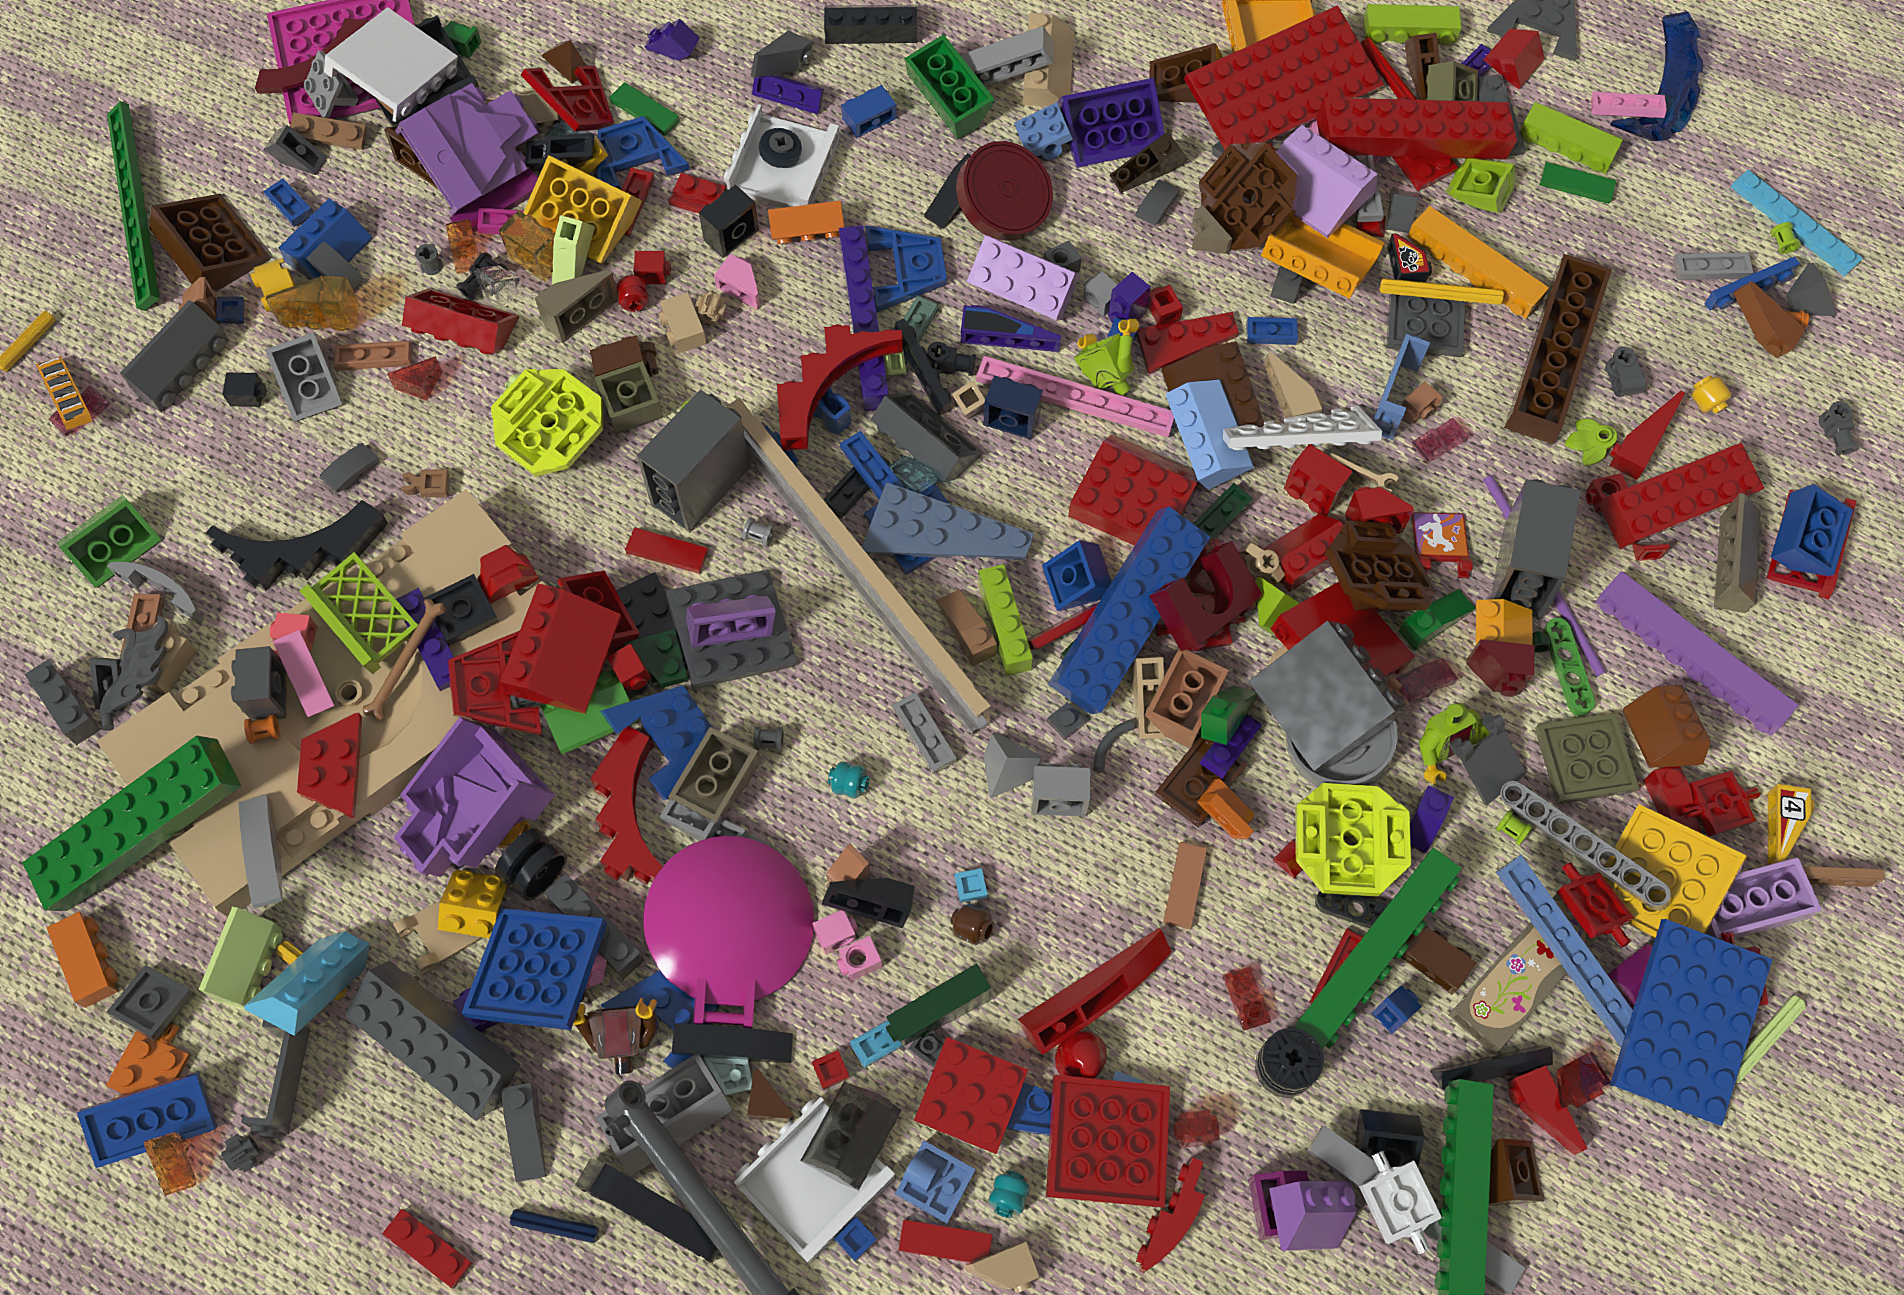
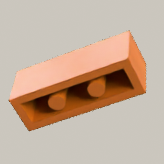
(806, 221)
(83, 959)

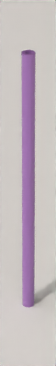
(1558, 599)

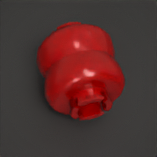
(632, 293)

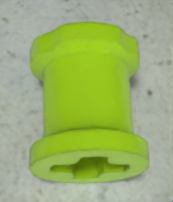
(1785, 238)
(1513, 827)

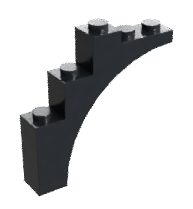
(301, 556)

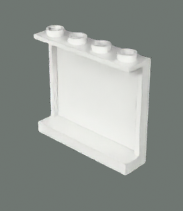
(393, 62)
(782, 186)
(799, 1199)

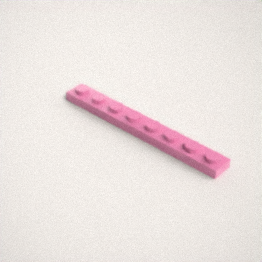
(1083, 397)

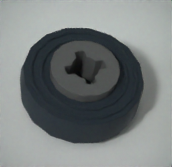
(780, 147)

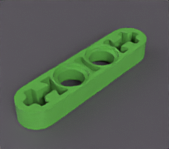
(1572, 666)

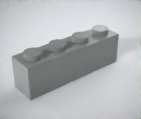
(1011, 56)

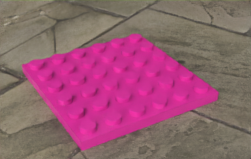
(310, 28)

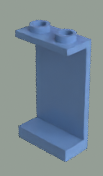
(1409, 356)

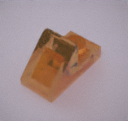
(171, 1162)

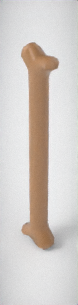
(376, 706)

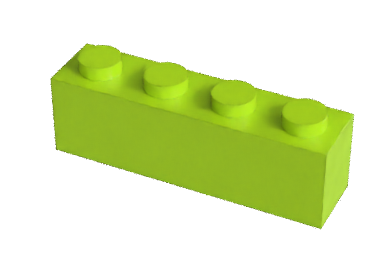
(1402, 22)
(1570, 137)
(1005, 620)

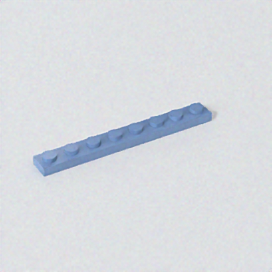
(1567, 946)

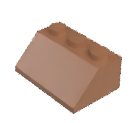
(1184, 695)

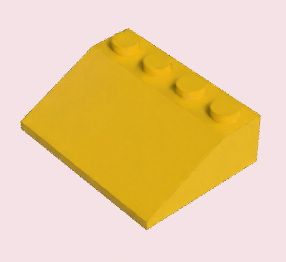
(584, 198)

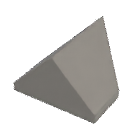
(1007, 764)

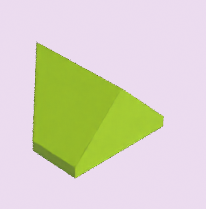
(1272, 603)

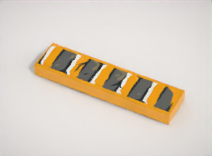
(64, 393)

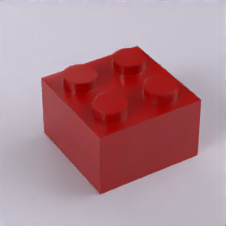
(1317, 480)

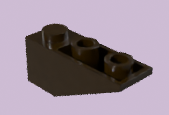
(1150, 163)

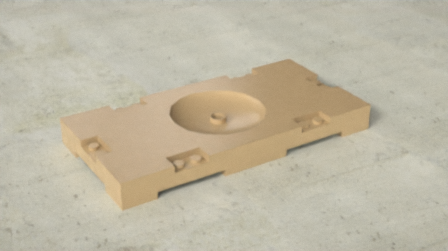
(392, 750)

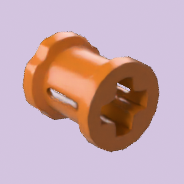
(261, 728)

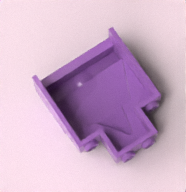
(470, 143)
(467, 799)

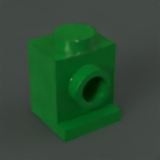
(463, 38)

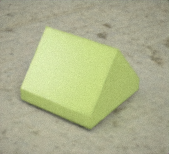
(894, 364)

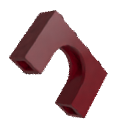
(1234, 594)

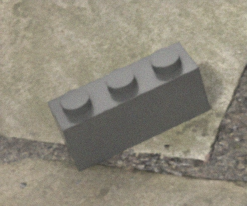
(62, 702)

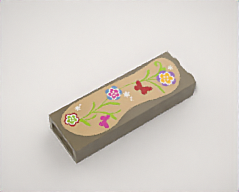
(1513, 986)

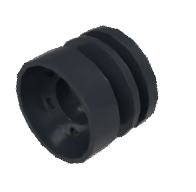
(1274, 1068)

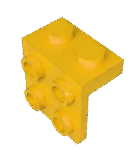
(471, 903)

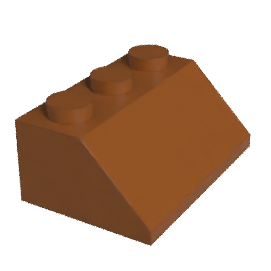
(1667, 728)

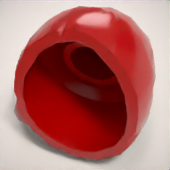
(1081, 1055)

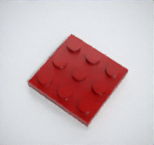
(971, 1095)

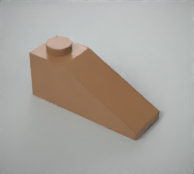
(968, 627)

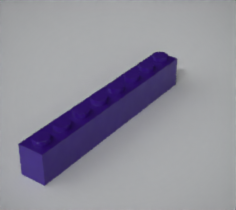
(862, 311)

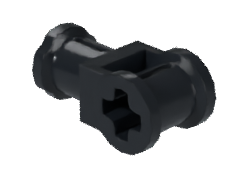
(470, 286)
(949, 359)

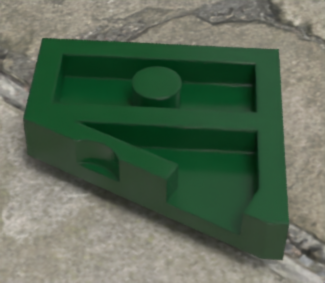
(662, 657)

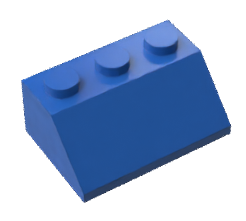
(327, 224)
(1812, 531)

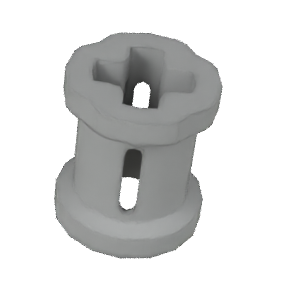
(758, 532)

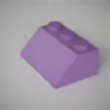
(730, 620)
(1312, 1214)

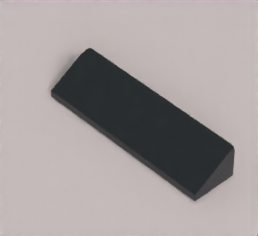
(1495, 1065)

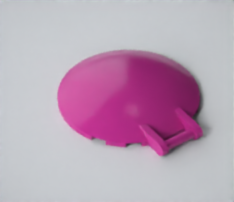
(728, 924)

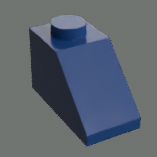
(1397, 1008)

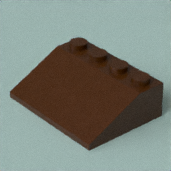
(207, 239)
(1224, 364)

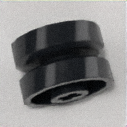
(531, 864)

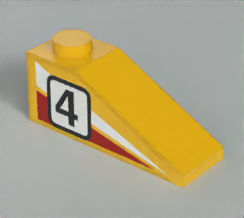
(1787, 815)

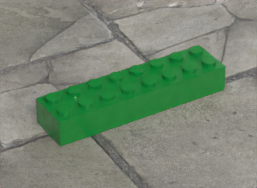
(131, 824)

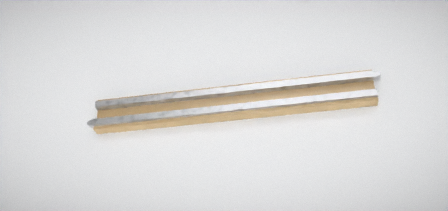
(863, 574)

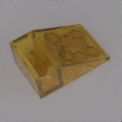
(316, 304)

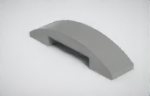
(135, 574)

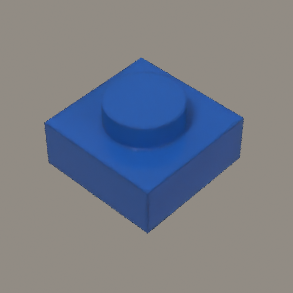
(855, 1239)

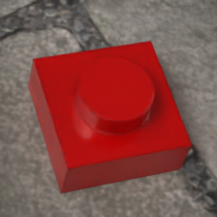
(830, 1070)

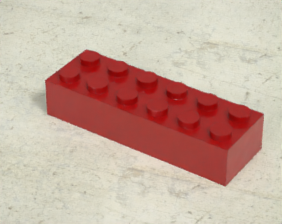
(1680, 495)

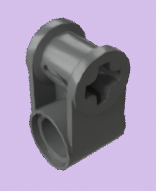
(1625, 373)

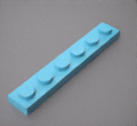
(1804, 227)

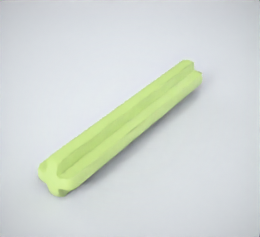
(1770, 1034)

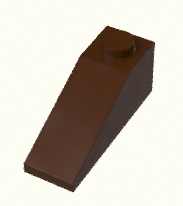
(1420, 53)

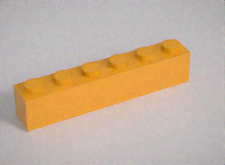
(1477, 261)

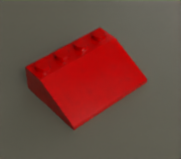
(560, 650)

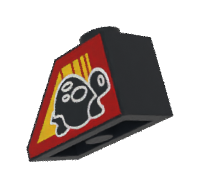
(1408, 260)

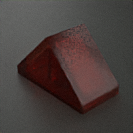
(417, 378)

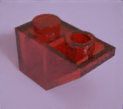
(1581, 1081)

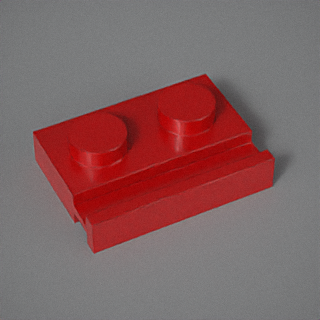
(694, 193)

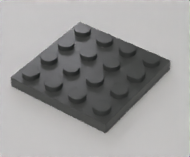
(734, 659)

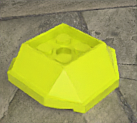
(532, 404)
(1366, 816)

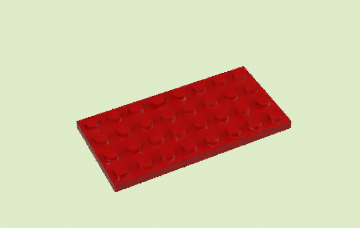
(1283, 80)

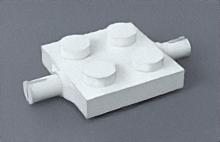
(1400, 1202)

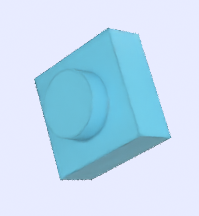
(970, 885)

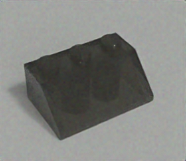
(851, 1135)

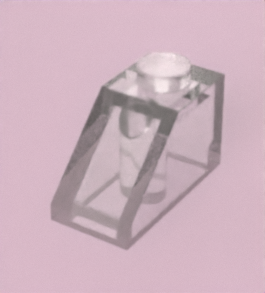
(498, 285)

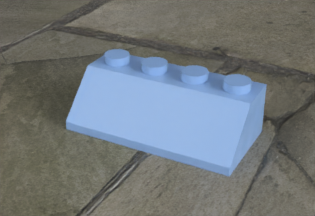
(1201, 416)

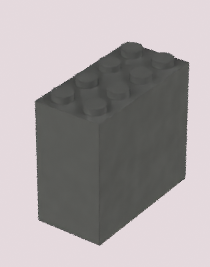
(694, 460)
(1536, 545)
(1327, 695)

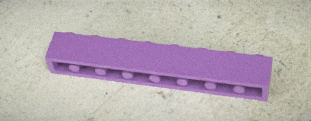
(1696, 654)

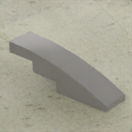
(700, 826)
(260, 851)

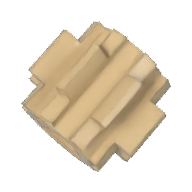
(710, 308)

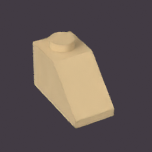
(1006, 1268)

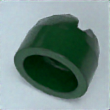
(1541, 642)

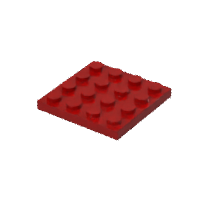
(1108, 1141)

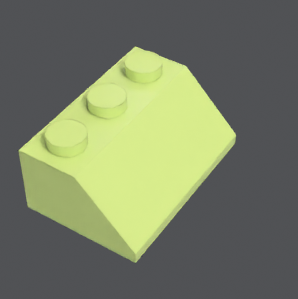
(241, 958)

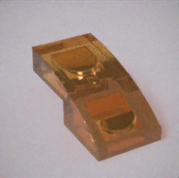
(462, 244)

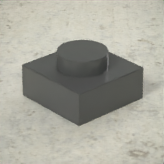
(1066, 721)

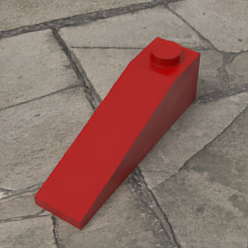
(1639, 445)

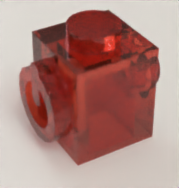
(1196, 1129)

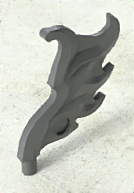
(137, 664)

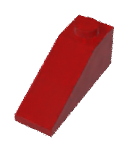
(1671, 795)
(1539, 1100)

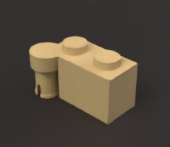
(175, 661)

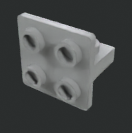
(328, 91)

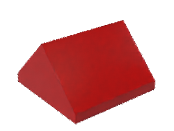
(1516, 55)

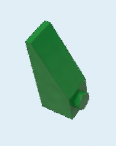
(1437, 618)
(1225, 713)

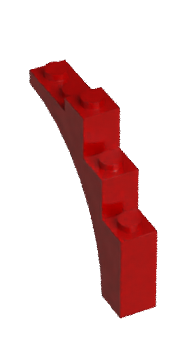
(819, 371)
(618, 778)

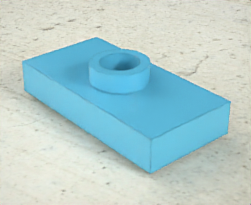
(874, 1045)

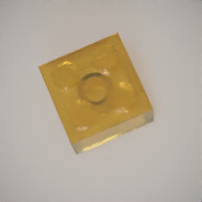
(529, 244)

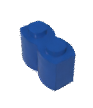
(833, 412)

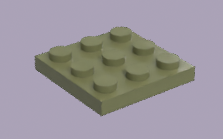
(1586, 758)

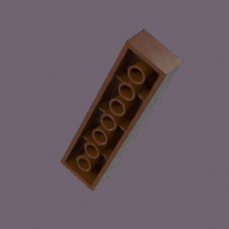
(1558, 349)

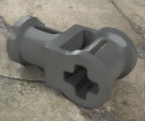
(1839, 427)

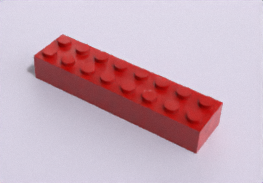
(1417, 127)

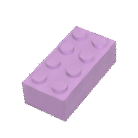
(1023, 278)
(1766, 900)

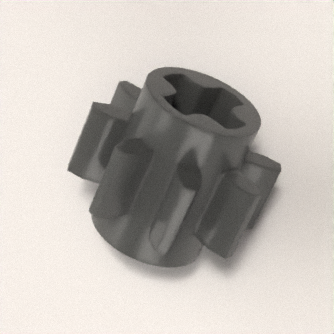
(240, 1153)

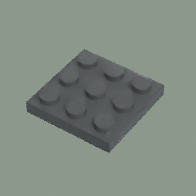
(1428, 318)

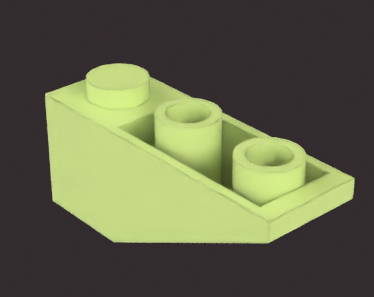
(570, 248)

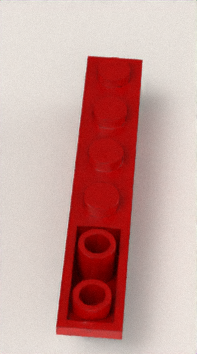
(1093, 993)

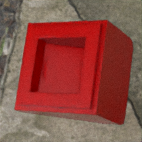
(1374, 228)
(1649, 550)

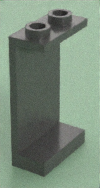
(284, 1086)

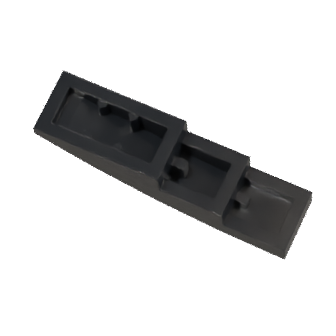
(732, 1043)

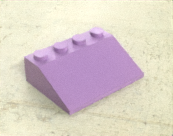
(1331, 181)

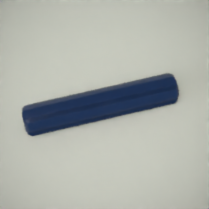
(554, 1225)

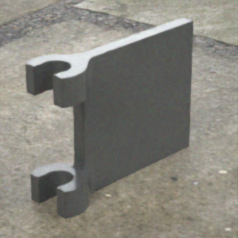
(1491, 760)

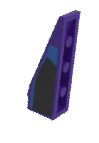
(997, 329)

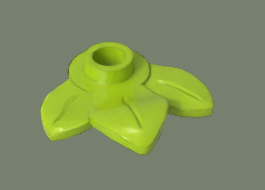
(1588, 440)

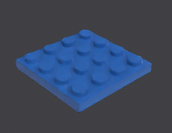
(535, 968)

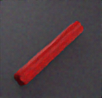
(1386, 70)

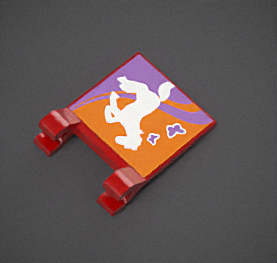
(1441, 539)

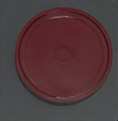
(1004, 190)

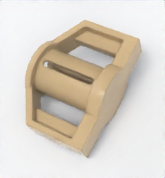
(1261, 566)

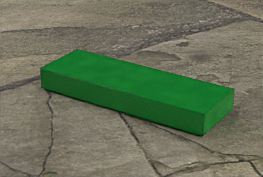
(640, 105)
(1577, 182)

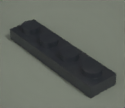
(926, 374)

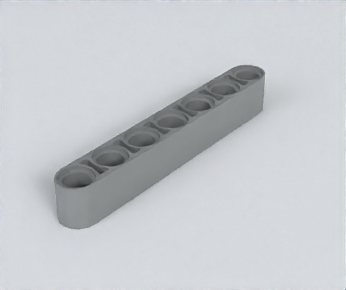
(1592, 856)

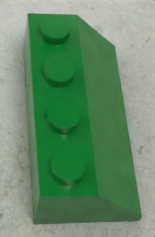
(949, 86)

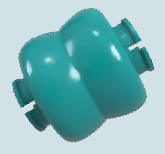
(848, 779)
(1009, 1194)

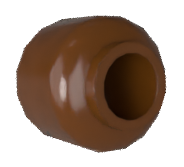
(972, 924)

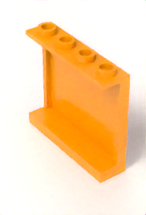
(1258, 19)
(1333, 262)

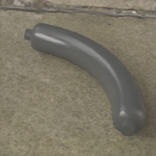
(1108, 739)

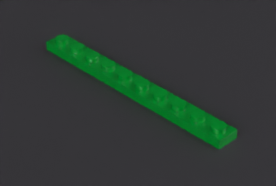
(133, 207)

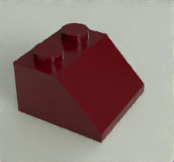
(1503, 665)

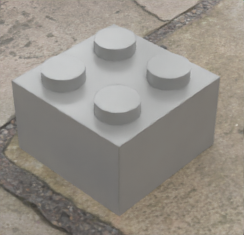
(1060, 790)

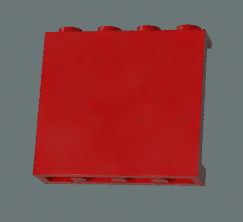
(1369, 628)

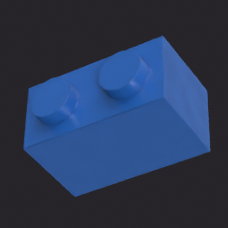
(869, 111)

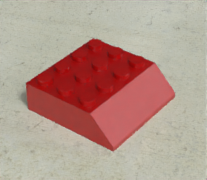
(1128, 487)

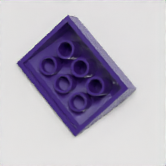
(1112, 121)

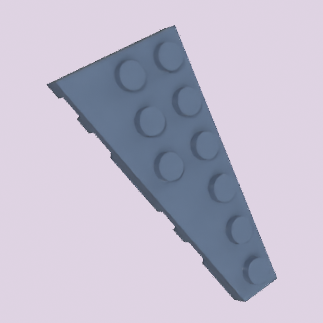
(931, 528)

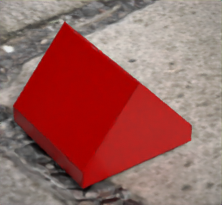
(1287, 859)

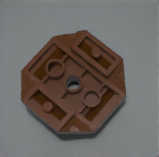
(1232, 182)
(1379, 569)

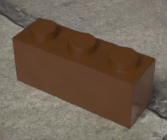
(1438, 959)

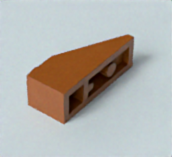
(1768, 321)

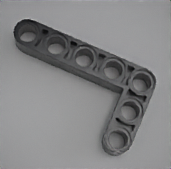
(646, 1206)

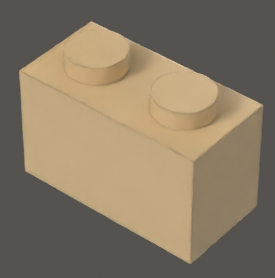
(683, 323)

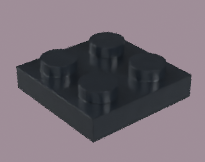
(465, 609)

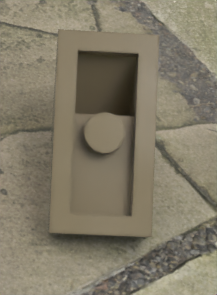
(1210, 235)

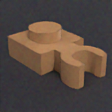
(430, 484)

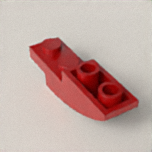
(1169, 1228)

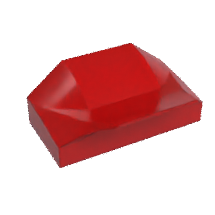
(504, 573)

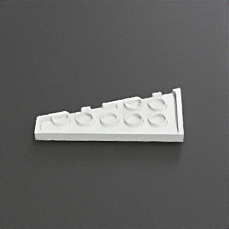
(1307, 429)

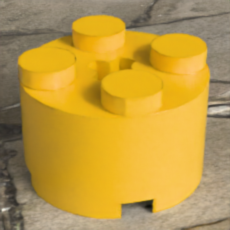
(272, 278)

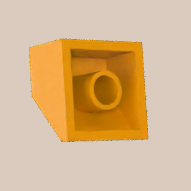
(1503, 622)

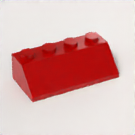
(458, 320)

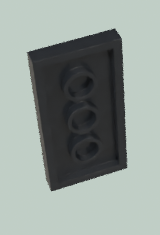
(648, 607)

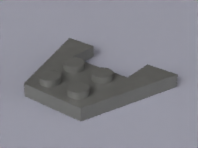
(1548, 16)

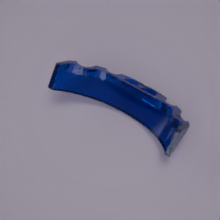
(1677, 84)

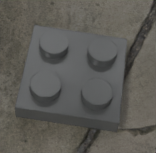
(150, 1003)

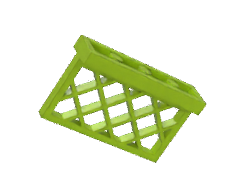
(347, 631)

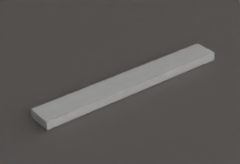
(1360, 1168)

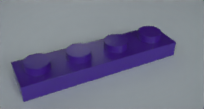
(433, 646)

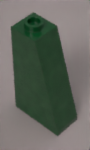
(940, 1006)

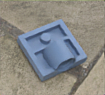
(1044, 132)
(935, 1182)

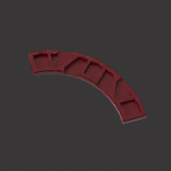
(285, 78)

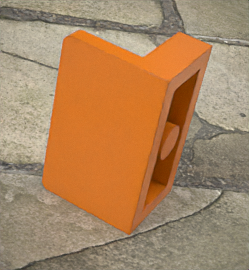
(1227, 809)

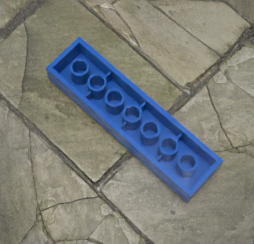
(1127, 612)

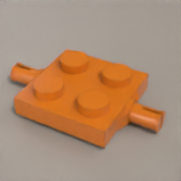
(148, 1062)

